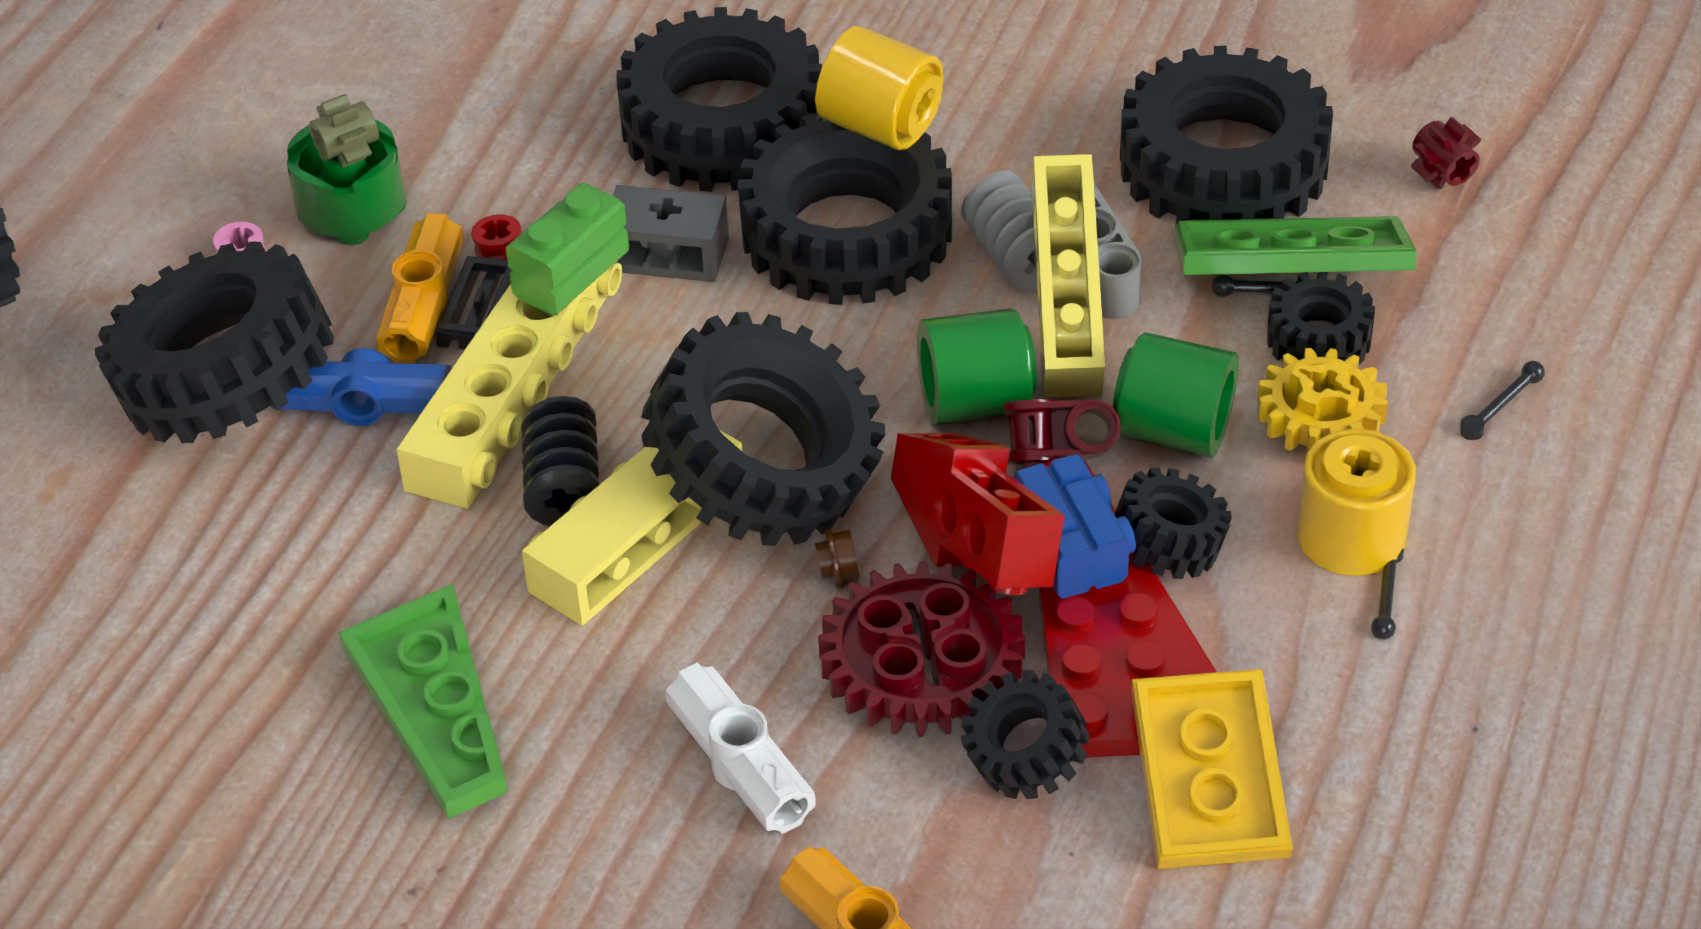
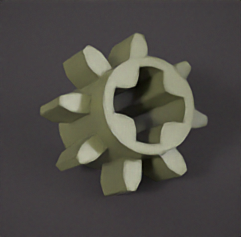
(343, 130)

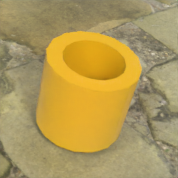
(879, 87)
(1355, 501)

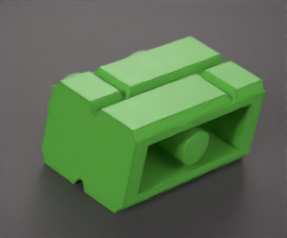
(567, 248)

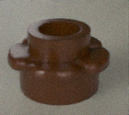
(837, 557)

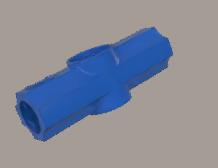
(367, 386)

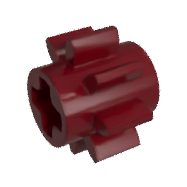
(1445, 153)

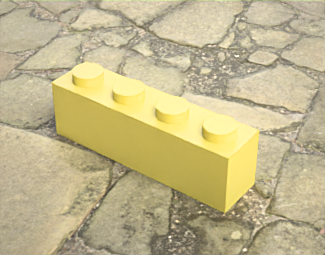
(608, 539)

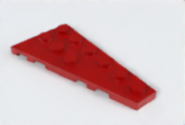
(1108, 639)

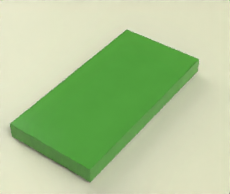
(1294, 245)

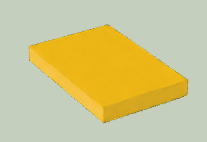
(1210, 769)

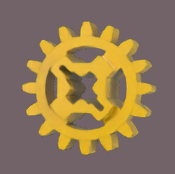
(1319, 397)

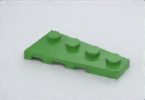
(431, 696)

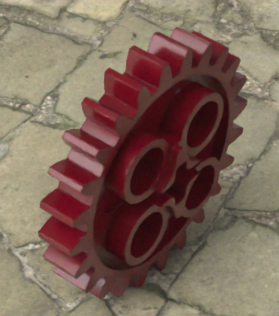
(880, 663)

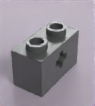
(673, 233)

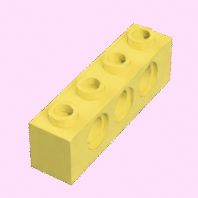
(1068, 276)

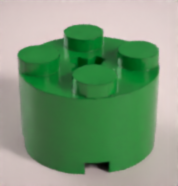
(347, 199)

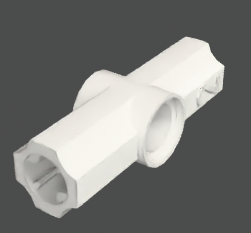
(740, 748)

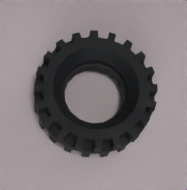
(711, 140)
(833, 161)
(1220, 182)
(233, 377)
(797, 385)

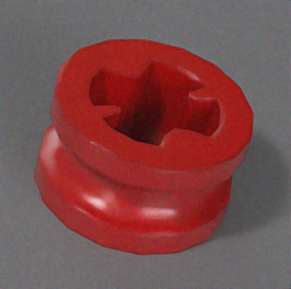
(491, 228)

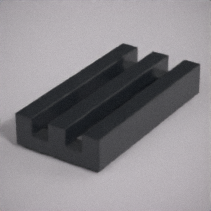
(448, 326)

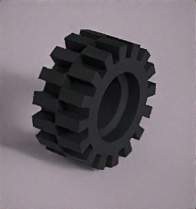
(1320, 301)
(1174, 522)
(1044, 758)

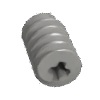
(1003, 221)

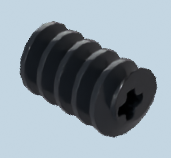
(558, 456)

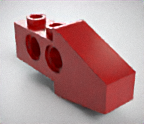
(976, 511)

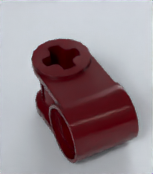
(1055, 429)

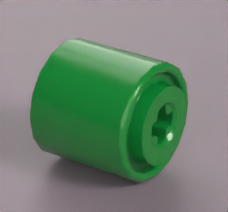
(974, 365)
(1176, 394)

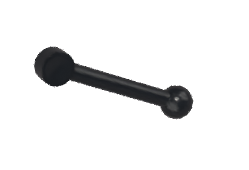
(1224, 286)
(1473, 426)
(1384, 626)

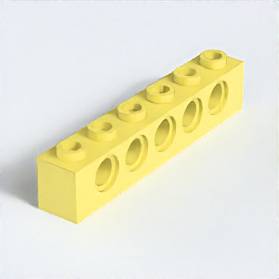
(488, 391)

